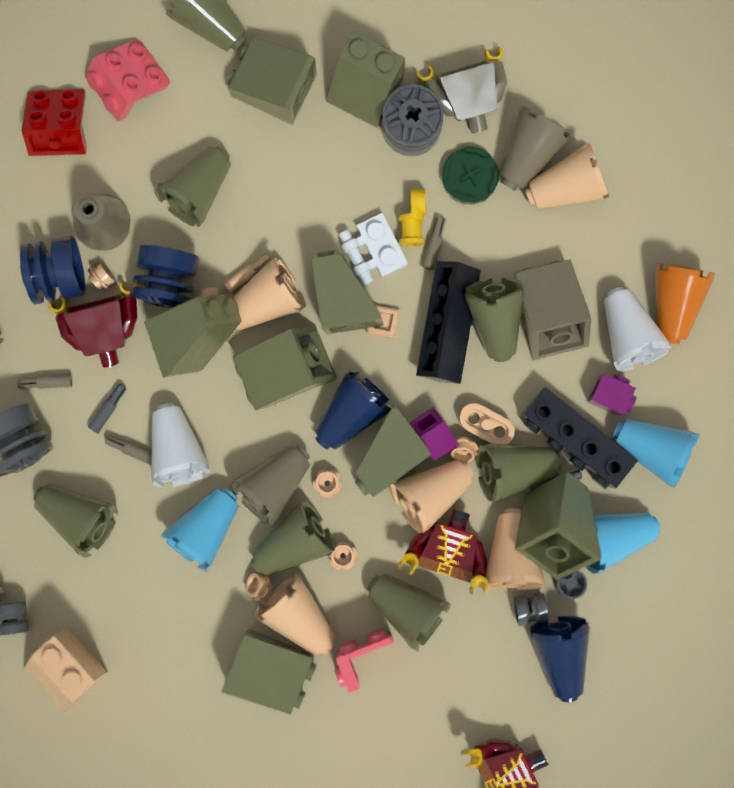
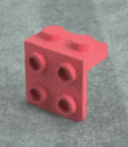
(125, 77)
(345, 670)

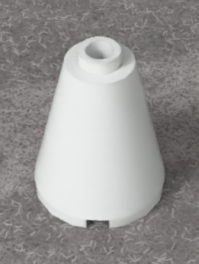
(632, 331)
(175, 450)

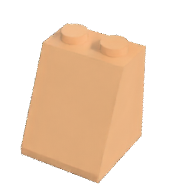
(64, 669)

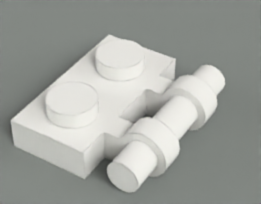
(381, 245)

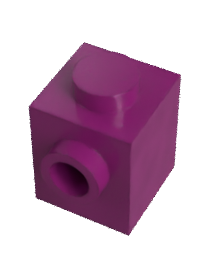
(613, 394)
(434, 433)

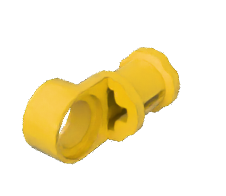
(412, 222)

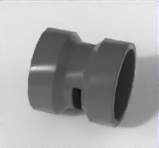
(575, 585)
(537, 607)
(13, 611)

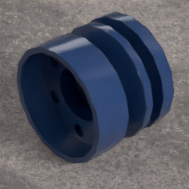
(46, 270)
(164, 275)

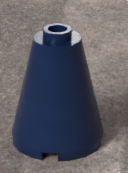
(351, 411)
(563, 654)

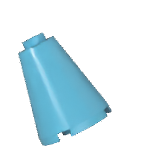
(657, 447)
(203, 528)
(622, 536)

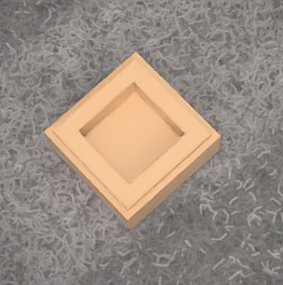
(390, 318)

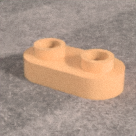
(486, 424)

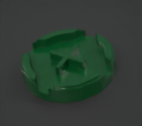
(470, 175)

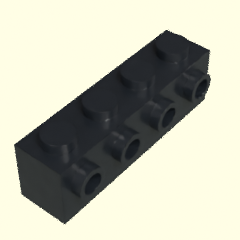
(447, 323)
(578, 438)

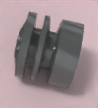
(406, 135)
(17, 444)

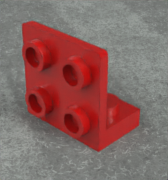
(54, 122)

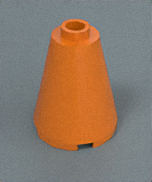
(679, 299)

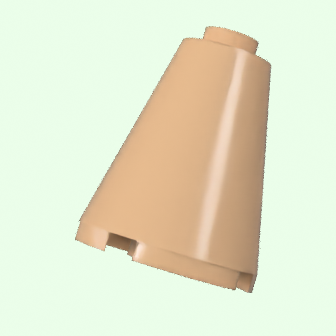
(569, 181)
(269, 296)
(431, 493)
(506, 565)
(297, 616)

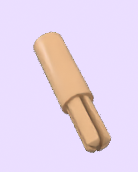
(246, 274)

